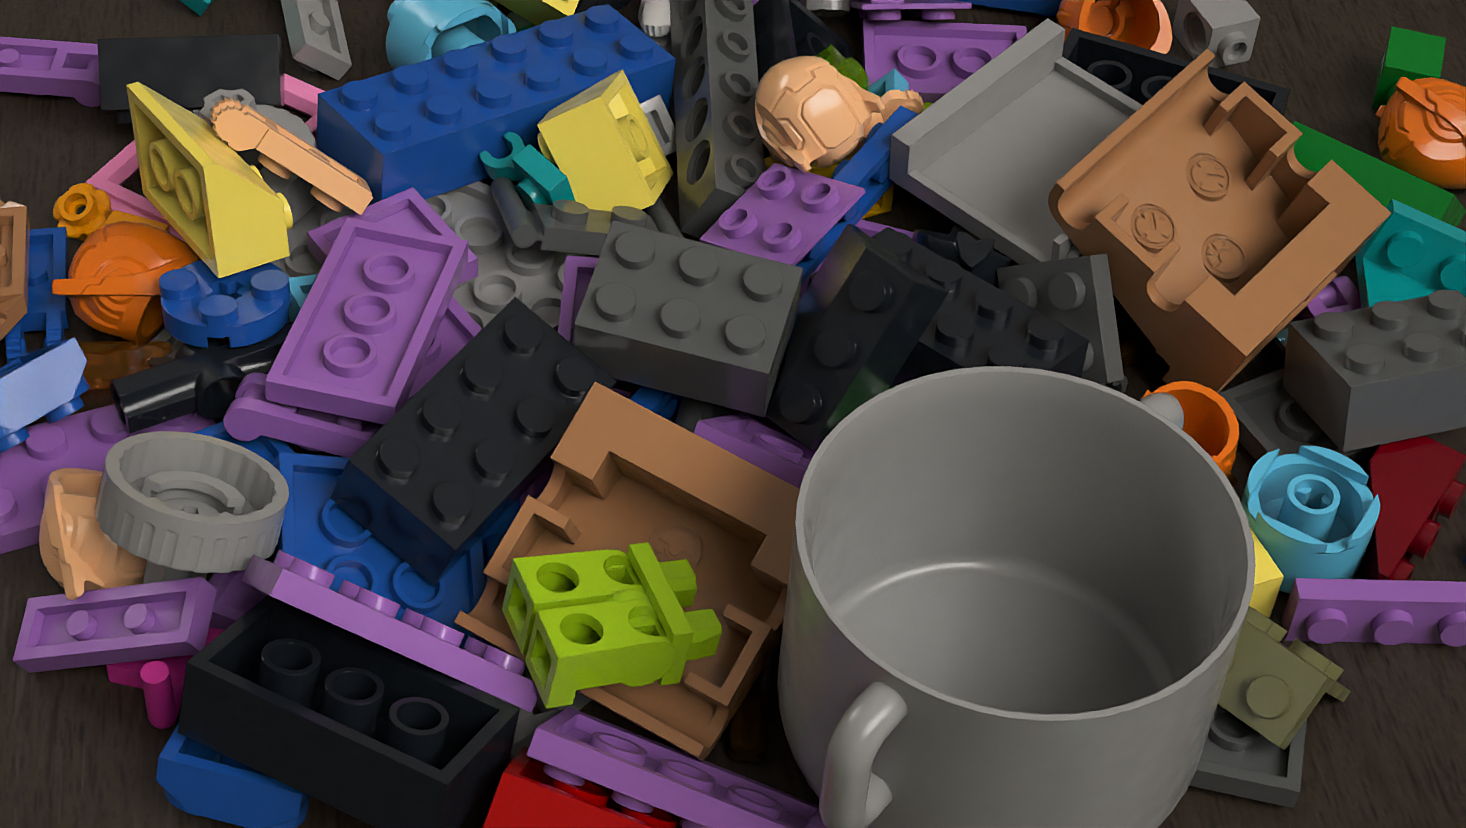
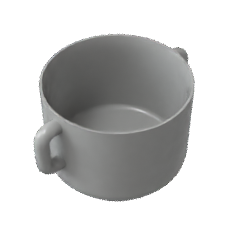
(1009, 606)

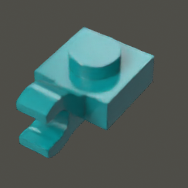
(537, 176)

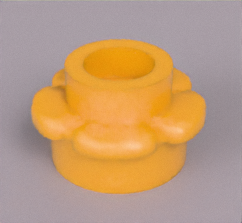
(92, 218)

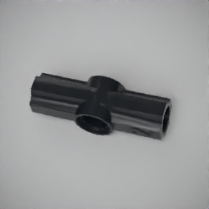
(193, 382)

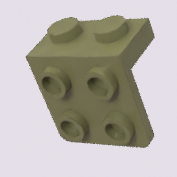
(1275, 684)

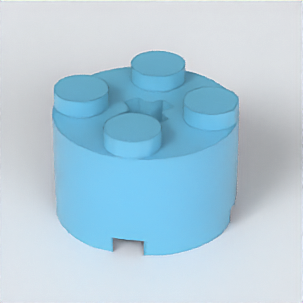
(434, 27)
(1311, 513)

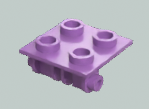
(919, 8)
(783, 214)

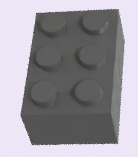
(688, 317)
(1381, 370)

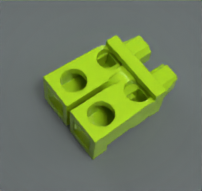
(605, 620)

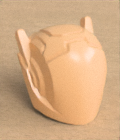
(811, 112)
(72, 539)

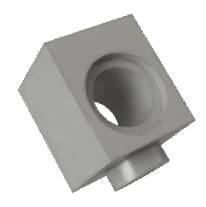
(1220, 25)

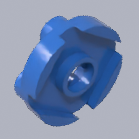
(237, 306)

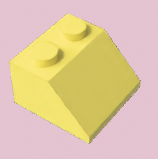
(606, 147)

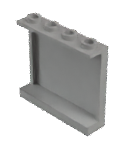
(1005, 140)

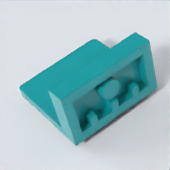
(1411, 257)

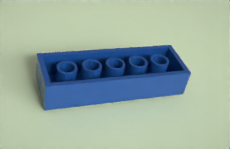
(438, 115)

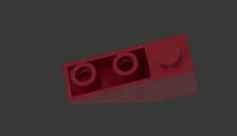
(1414, 487)

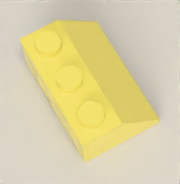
(206, 187)

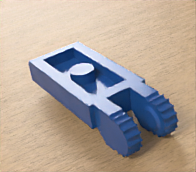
(45, 310)

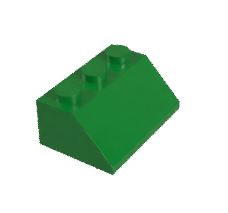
(1378, 178)

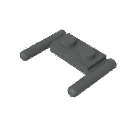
(570, 224)

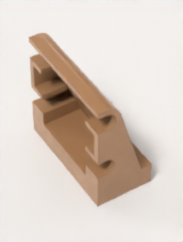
(1212, 223)
(641, 480)

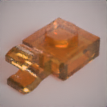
(118, 358)

